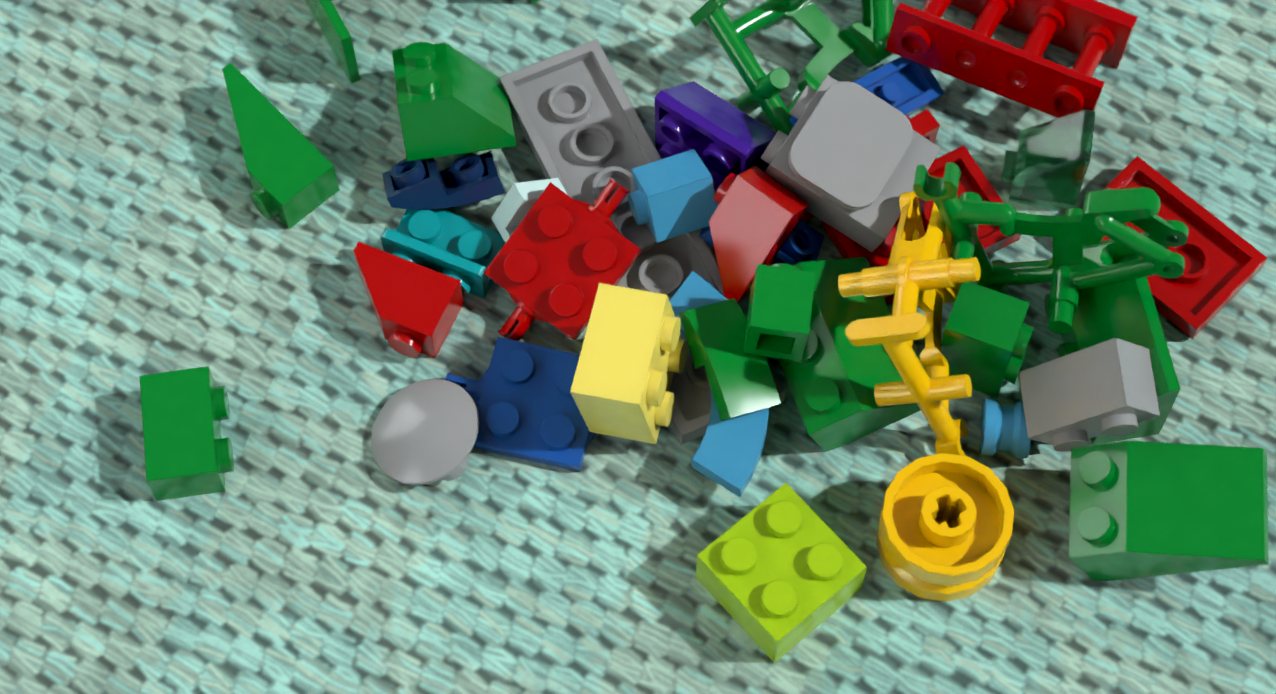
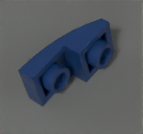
(425, 187)

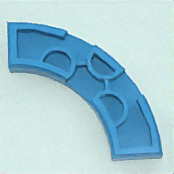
(729, 446)

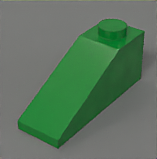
(283, 166)

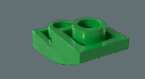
(737, 379)

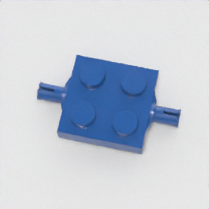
(529, 405)

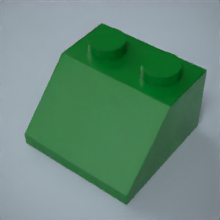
(448, 103)

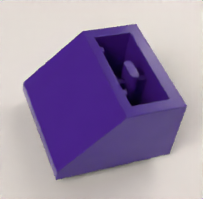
(719, 132)

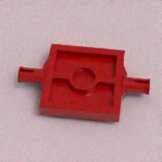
(560, 259)

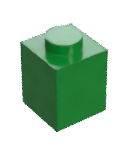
(779, 311)

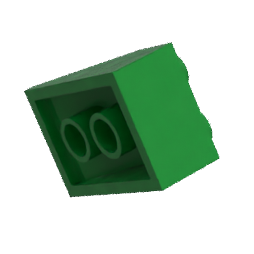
(1166, 509)

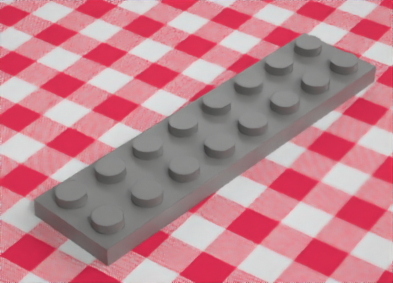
(585, 135)

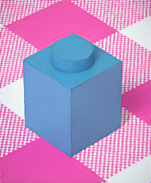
(673, 195)

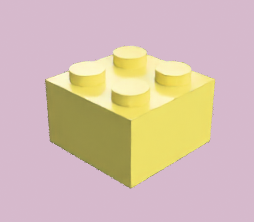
(629, 364)

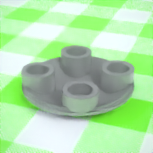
(425, 432)

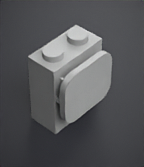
(849, 159)

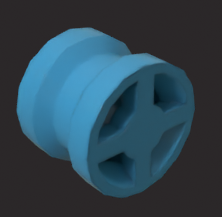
(1003, 429)

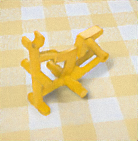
(926, 277)

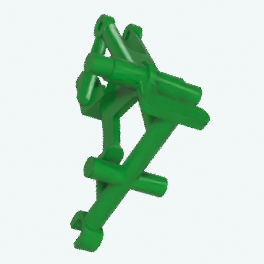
(864, 40)
(1078, 253)

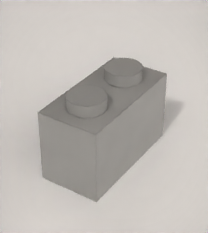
(1089, 394)

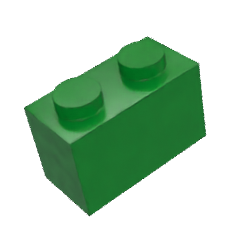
(986, 337)
(184, 433)

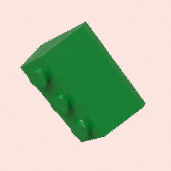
(1126, 313)
(834, 377)

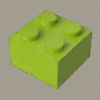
(780, 572)

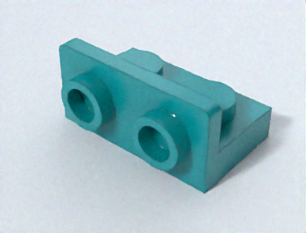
(447, 246)

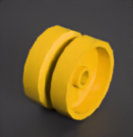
(944, 527)

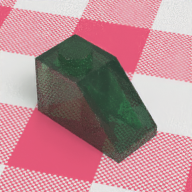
(1050, 162)

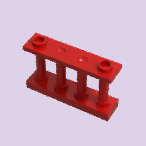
(1081, 26)

